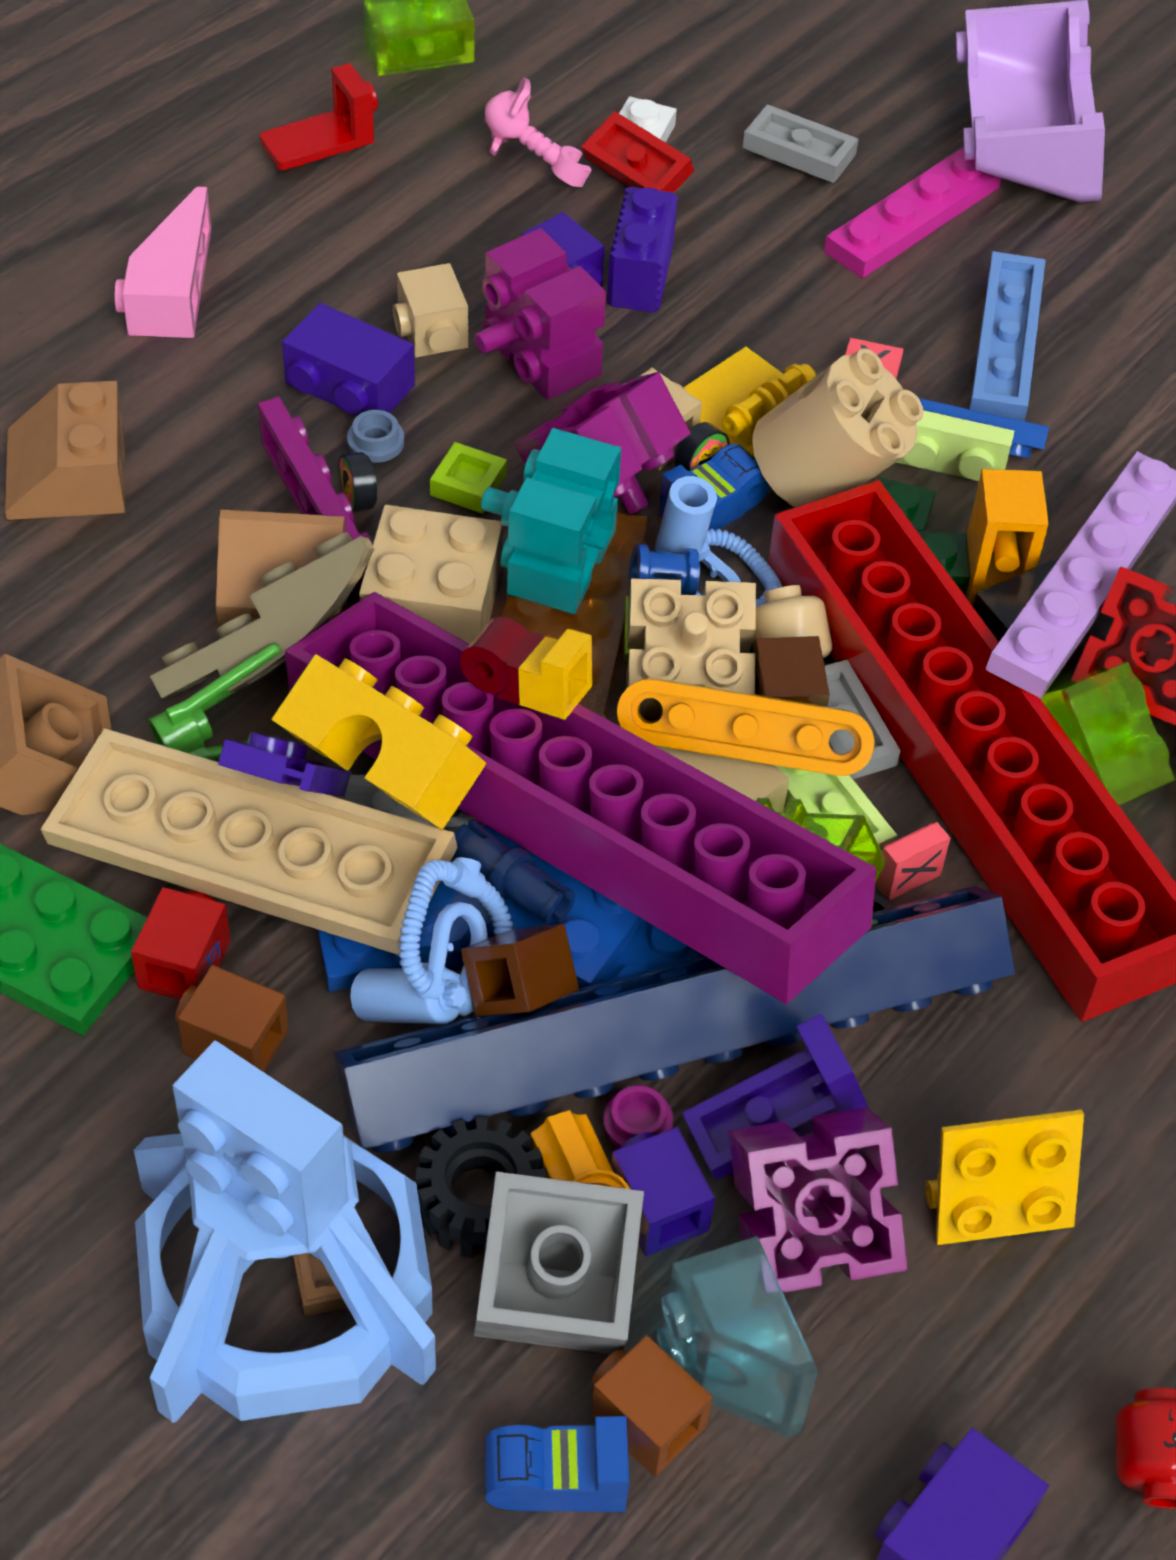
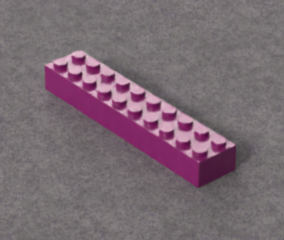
(623, 812)

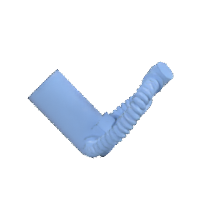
(687, 524)
(429, 990)

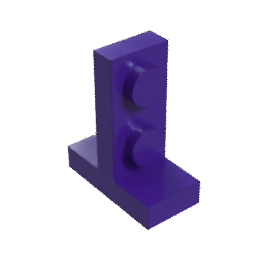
(791, 1091)

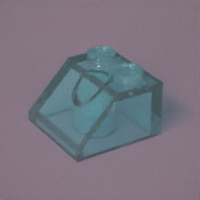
(739, 1336)

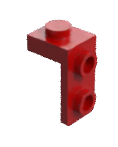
(331, 132)

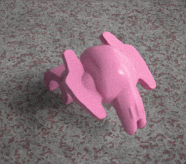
(509, 119)

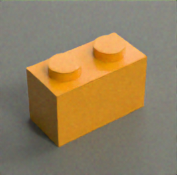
(1005, 527)

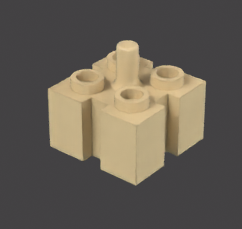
(690, 636)

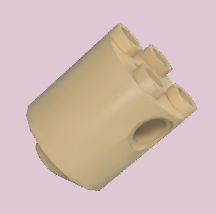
(836, 430)

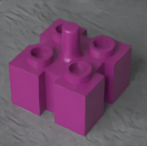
(542, 314)
(630, 416)
(820, 1197)

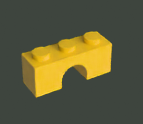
(419, 761)

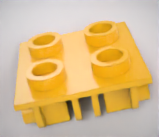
(743, 391)
(1007, 1177)

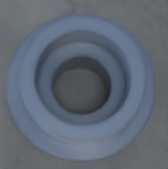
(376, 435)

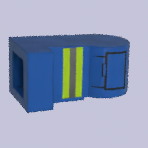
(733, 476)
(558, 1467)

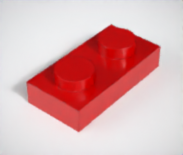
(636, 156)

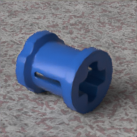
(682, 566)

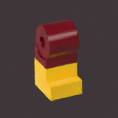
(530, 666)

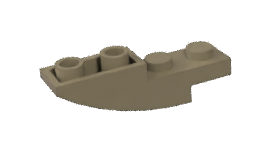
(289, 607)

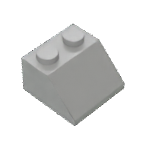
(559, 1263)

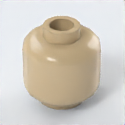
(792, 615)

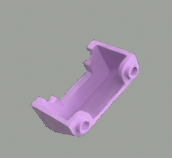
(1033, 98)

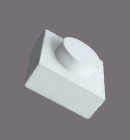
(650, 116)

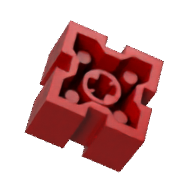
(1139, 635)

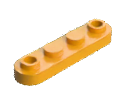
(746, 726)

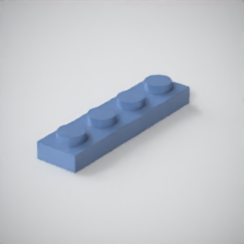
(1008, 336)

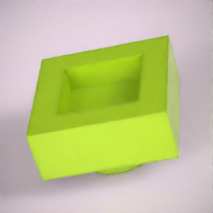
(466, 475)

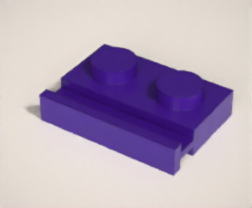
(283, 763)

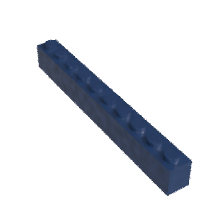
(661, 1020)

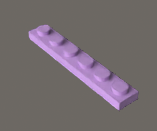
(1080, 581)

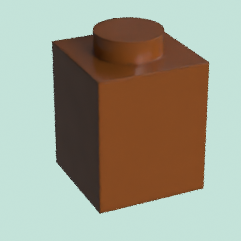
(235, 1014)
(659, 1399)

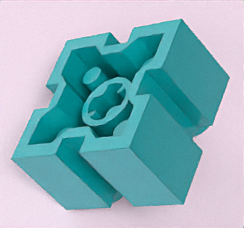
(558, 519)

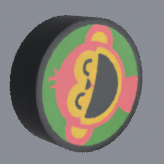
(700, 445)
(358, 480)

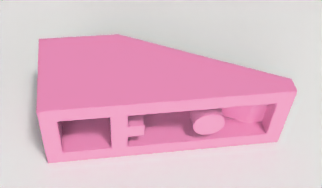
(168, 273)

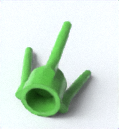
(186, 725)

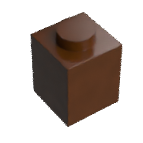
(791, 669)
(520, 970)

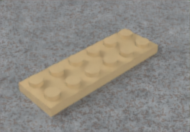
(246, 838)

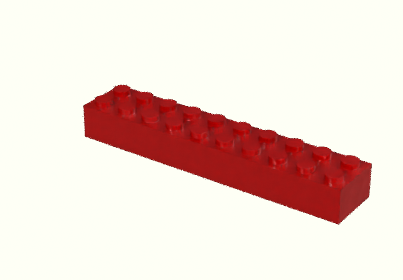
(986, 751)

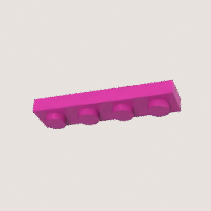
(909, 214)

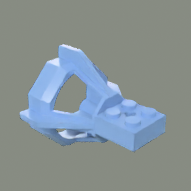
(264, 1184)

